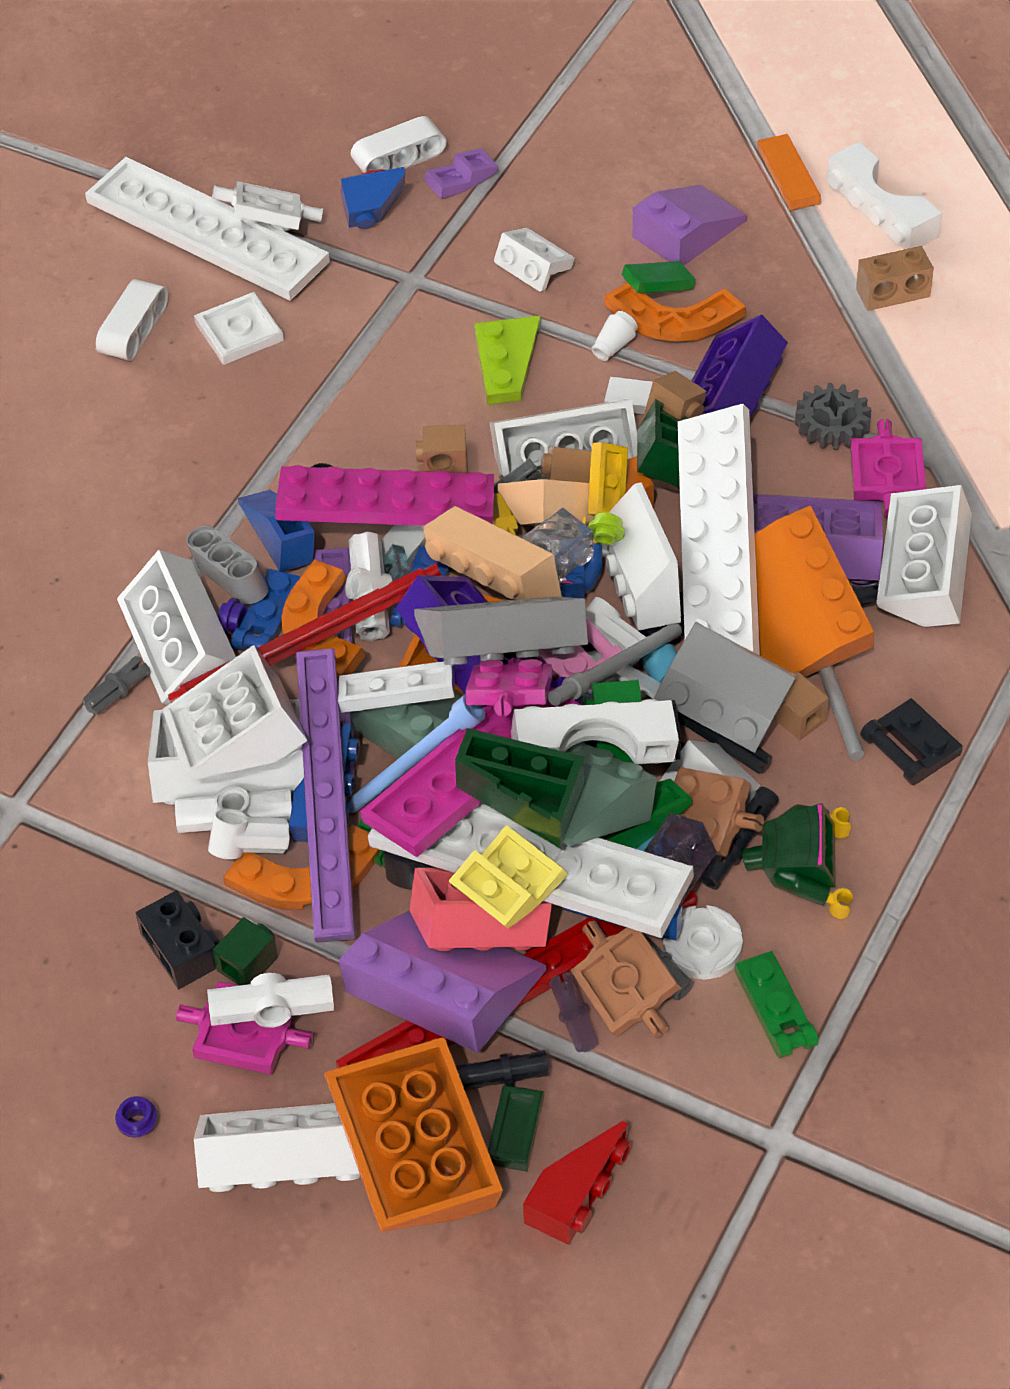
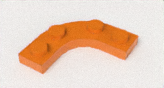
(676, 323)
(308, 601)
(291, 887)

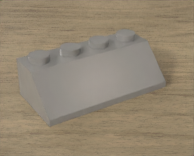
(503, 627)

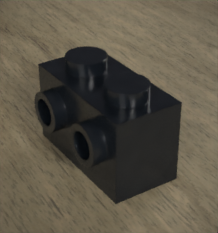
(178, 938)

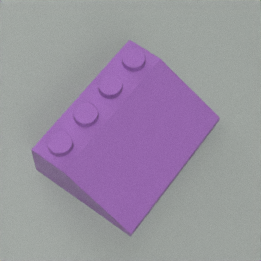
(850, 526)
(450, 993)

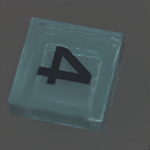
(396, 562)

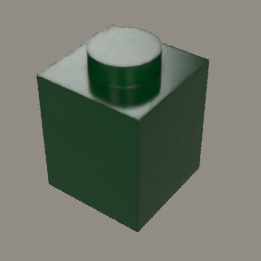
(245, 952)

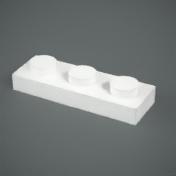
(396, 686)

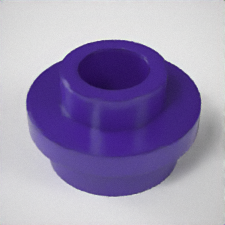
(232, 614)
(134, 1107)

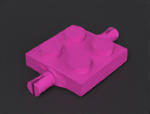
(886, 465)
(509, 685)
(241, 1043)

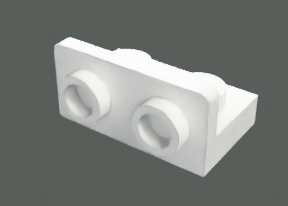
(531, 257)

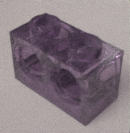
(683, 842)

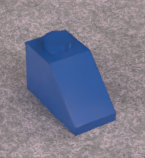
(370, 196)

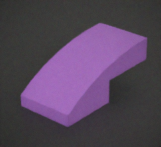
(466, 172)

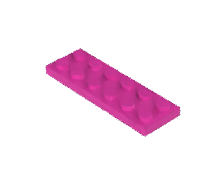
(380, 495)
(426, 799)

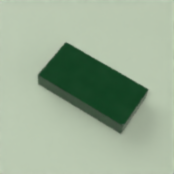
(515, 1127)

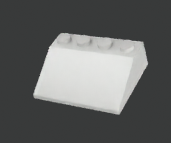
(234, 720)
(170, 782)

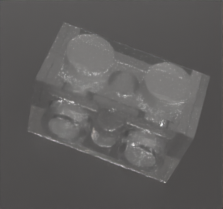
(566, 539)

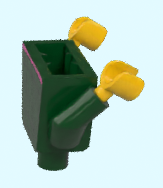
(801, 854)

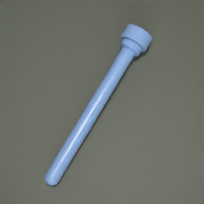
(460, 717)

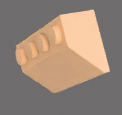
(491, 555)

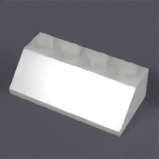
(571, 428)
(925, 556)
(643, 564)
(174, 623)
(272, 1147)

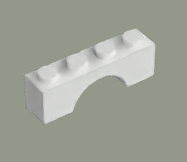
(906, 219)
(639, 728)

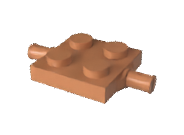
(718, 804)
(625, 979)

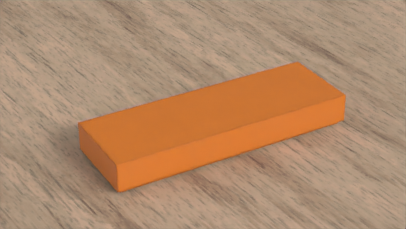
(788, 172)

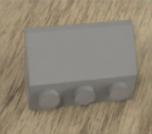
(725, 686)

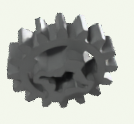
(832, 415)

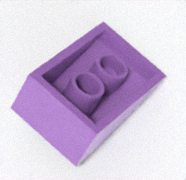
(683, 222)

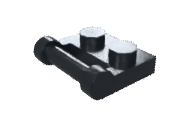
(919, 735)

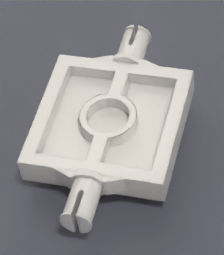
(267, 205)

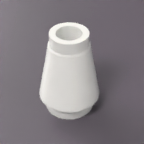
(615, 334)

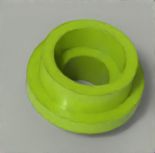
(607, 528)

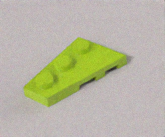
(505, 356)

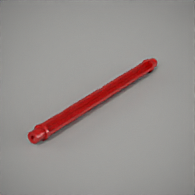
(327, 625)

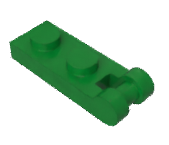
(775, 1004)

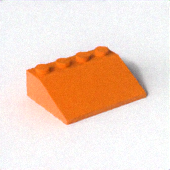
(805, 599)
(414, 1137)

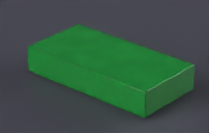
(658, 277)

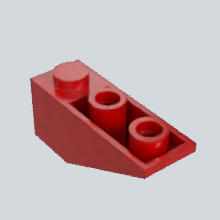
(567, 1188)

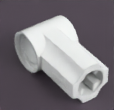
(611, 625)
(237, 833)

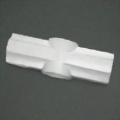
(366, 576)
(198, 812)
(270, 1000)

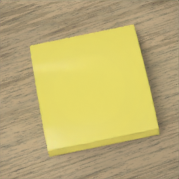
(508, 877)

